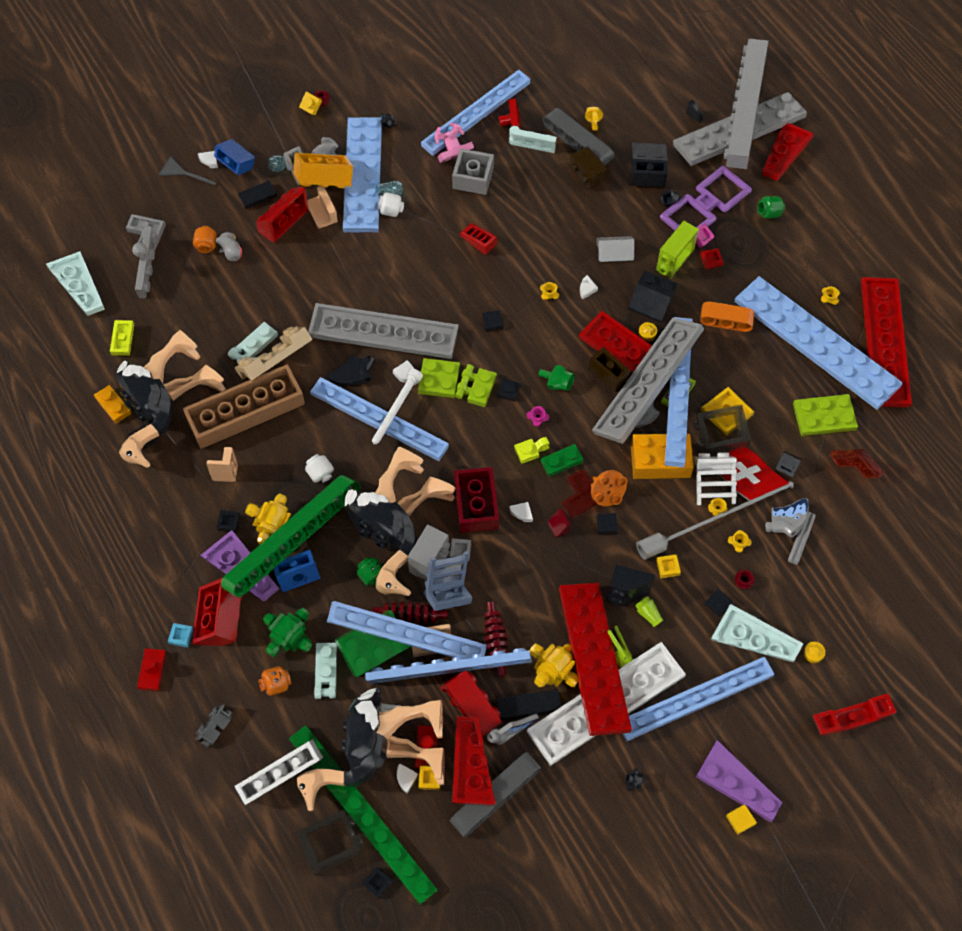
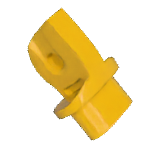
(593, 115)

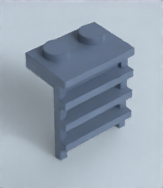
(449, 590)

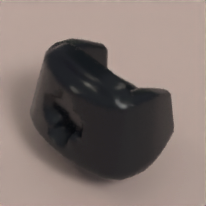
(669, 197)

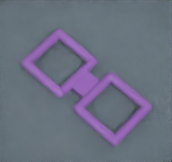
(707, 200)

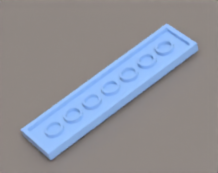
(364, 153)

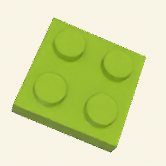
(439, 378)

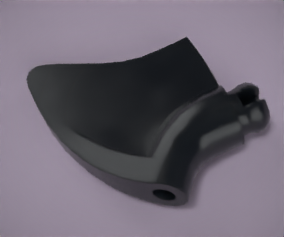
(353, 372)

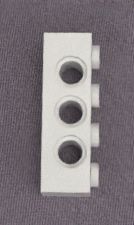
(278, 772)

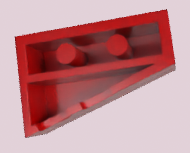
(472, 700)

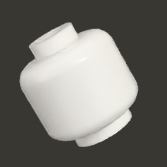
(390, 204)
(319, 468)

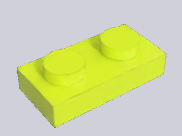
(122, 337)

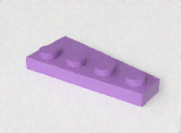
(228, 553)
(734, 780)

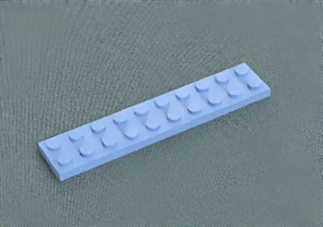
(819, 343)

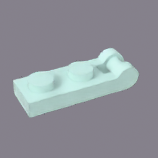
(532, 140)
(254, 342)
(326, 670)

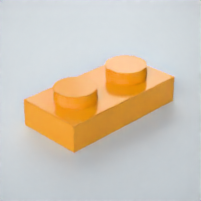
(112, 404)

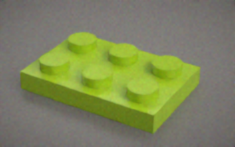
(825, 415)

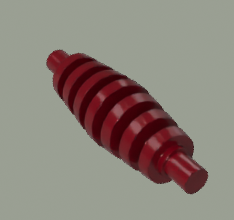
(410, 612)
(495, 633)

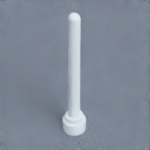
(413, 377)

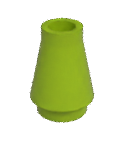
(649, 611)

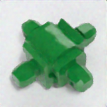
(287, 632)

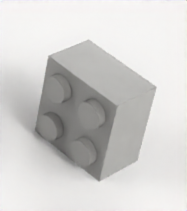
(473, 171)
(429, 545)

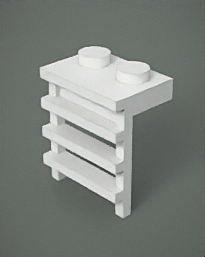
(716, 465)

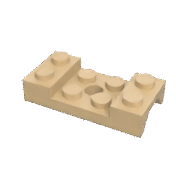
(292, 340)

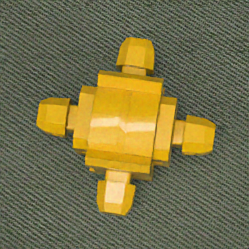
(269, 516)
(554, 665)

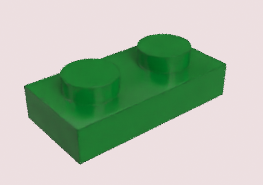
(562, 460)

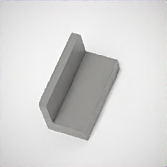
(615, 248)

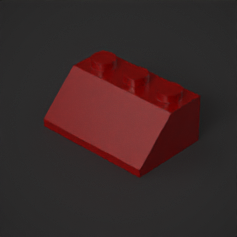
(283, 214)
(216, 616)

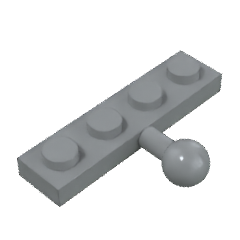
(146, 254)

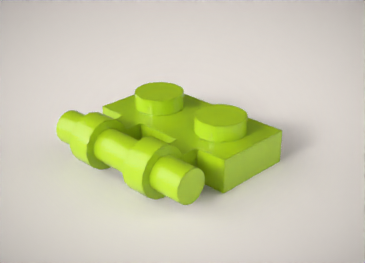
(481, 388)

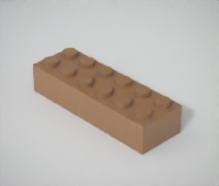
(244, 406)

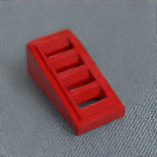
(478, 244)

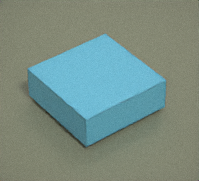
(180, 635)

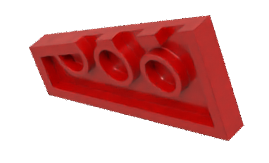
(788, 146)
(471, 773)

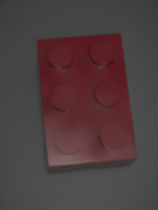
(476, 499)

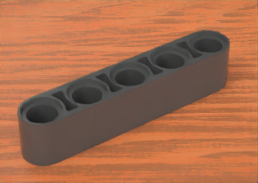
(576, 135)
(503, 788)

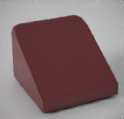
(559, 523)

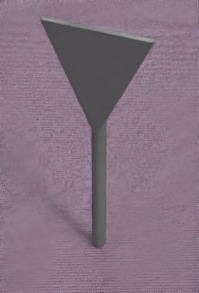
(172, 168)

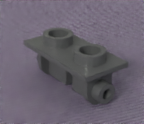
(217, 718)

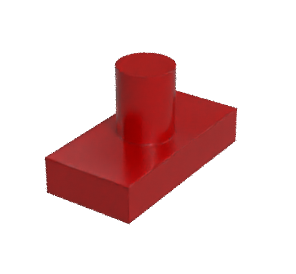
(512, 118)
(151, 669)
(425, 739)

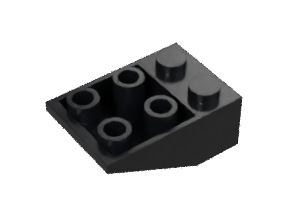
(649, 164)

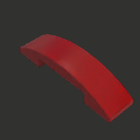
(855, 715)

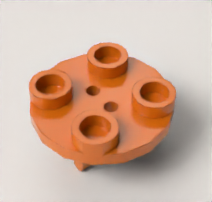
(608, 488)

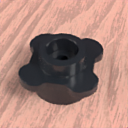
(388, 120)
(633, 779)

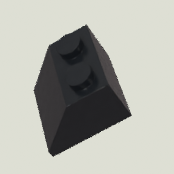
(653, 296)
(629, 585)

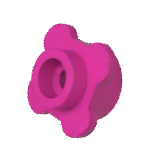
(537, 420)

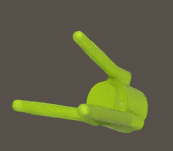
(622, 655)

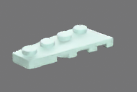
(76, 279)
(752, 634)

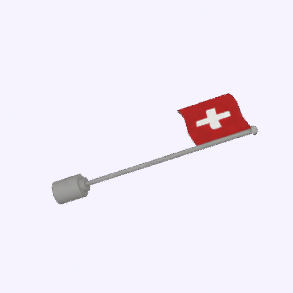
(754, 483)

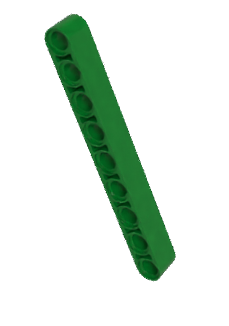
(288, 537)

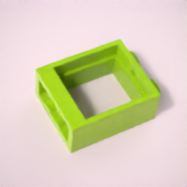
(677, 249)

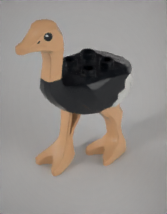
(152, 399)
(388, 522)
(371, 742)

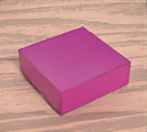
(704, 235)

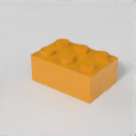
(322, 170)
(649, 458)

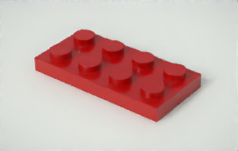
(616, 339)

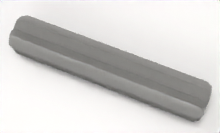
(801, 539)

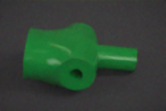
(559, 378)

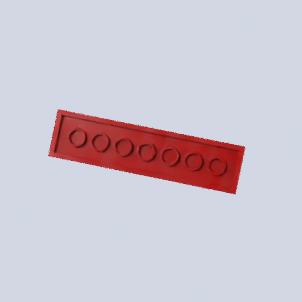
(886, 333)
(594, 660)

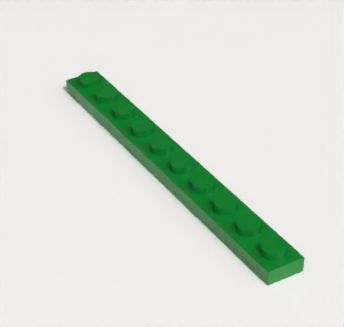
(372, 826)

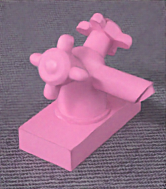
(452, 143)

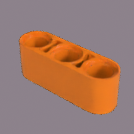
(727, 316)

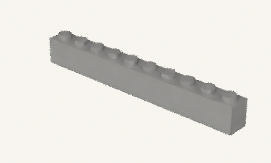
(746, 104)

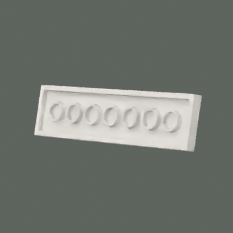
(641, 681)

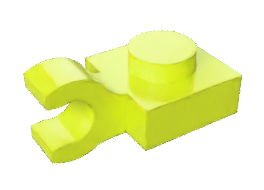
(529, 450)

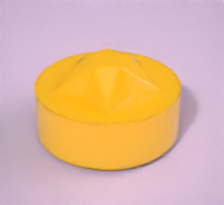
(647, 331)
(814, 652)

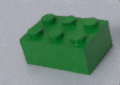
(367, 651)

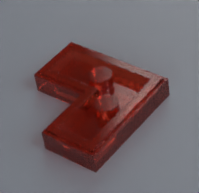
(857, 458)
(582, 499)

